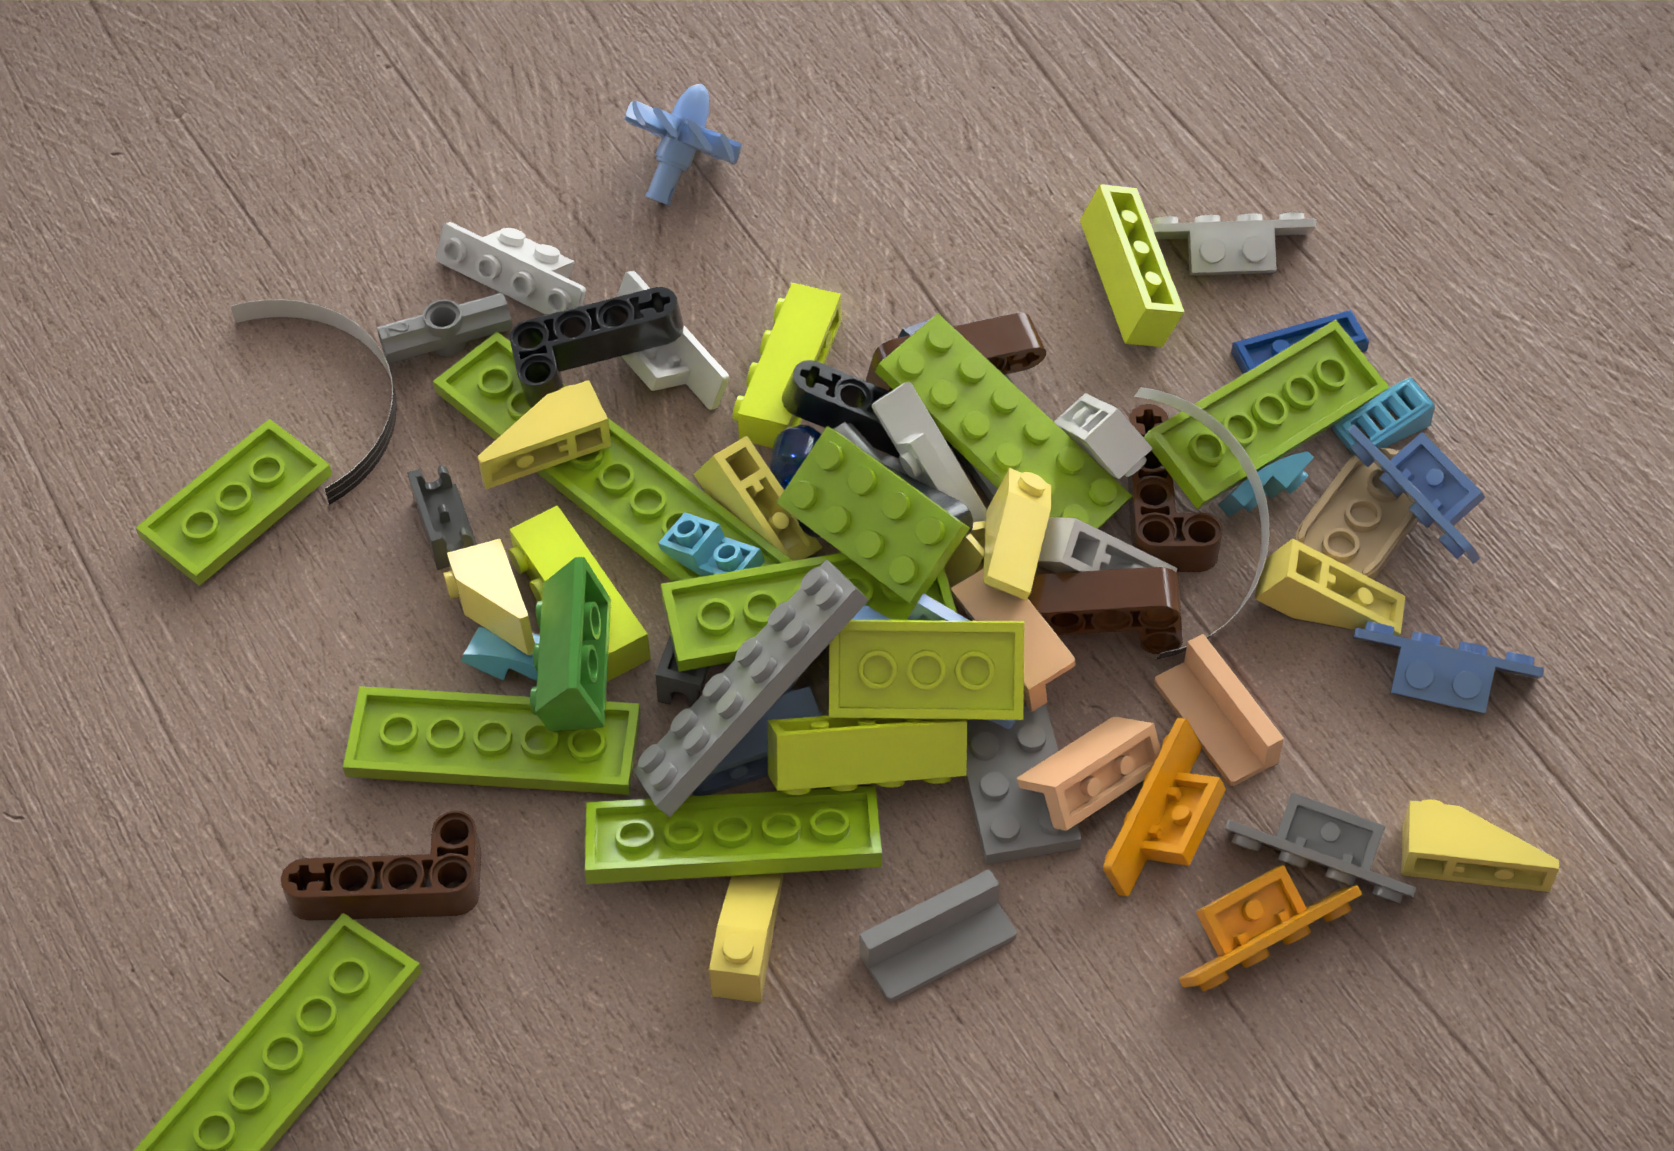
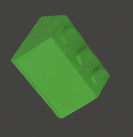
(572, 649)

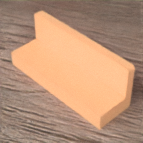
(1043, 650)
(1221, 712)
(1094, 769)

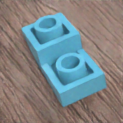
(1275, 477)
(705, 549)
(497, 656)

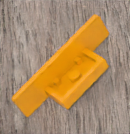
(1168, 812)
(1257, 917)

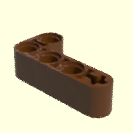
(1005, 341)
(1175, 532)
(1113, 602)
(309, 880)

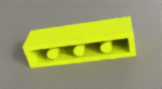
(1131, 266)
(801, 332)
(546, 546)
(863, 751)

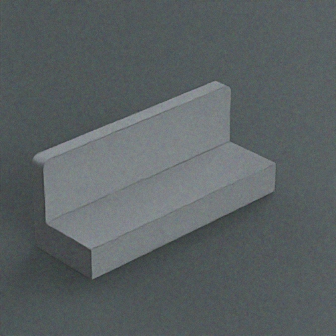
(936, 937)

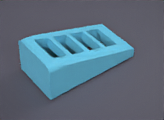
(1408, 404)

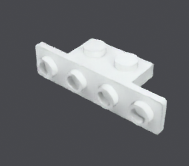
(1232, 246)
(512, 267)
(678, 362)
(923, 447)

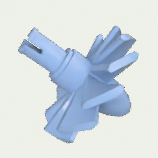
(680, 136)

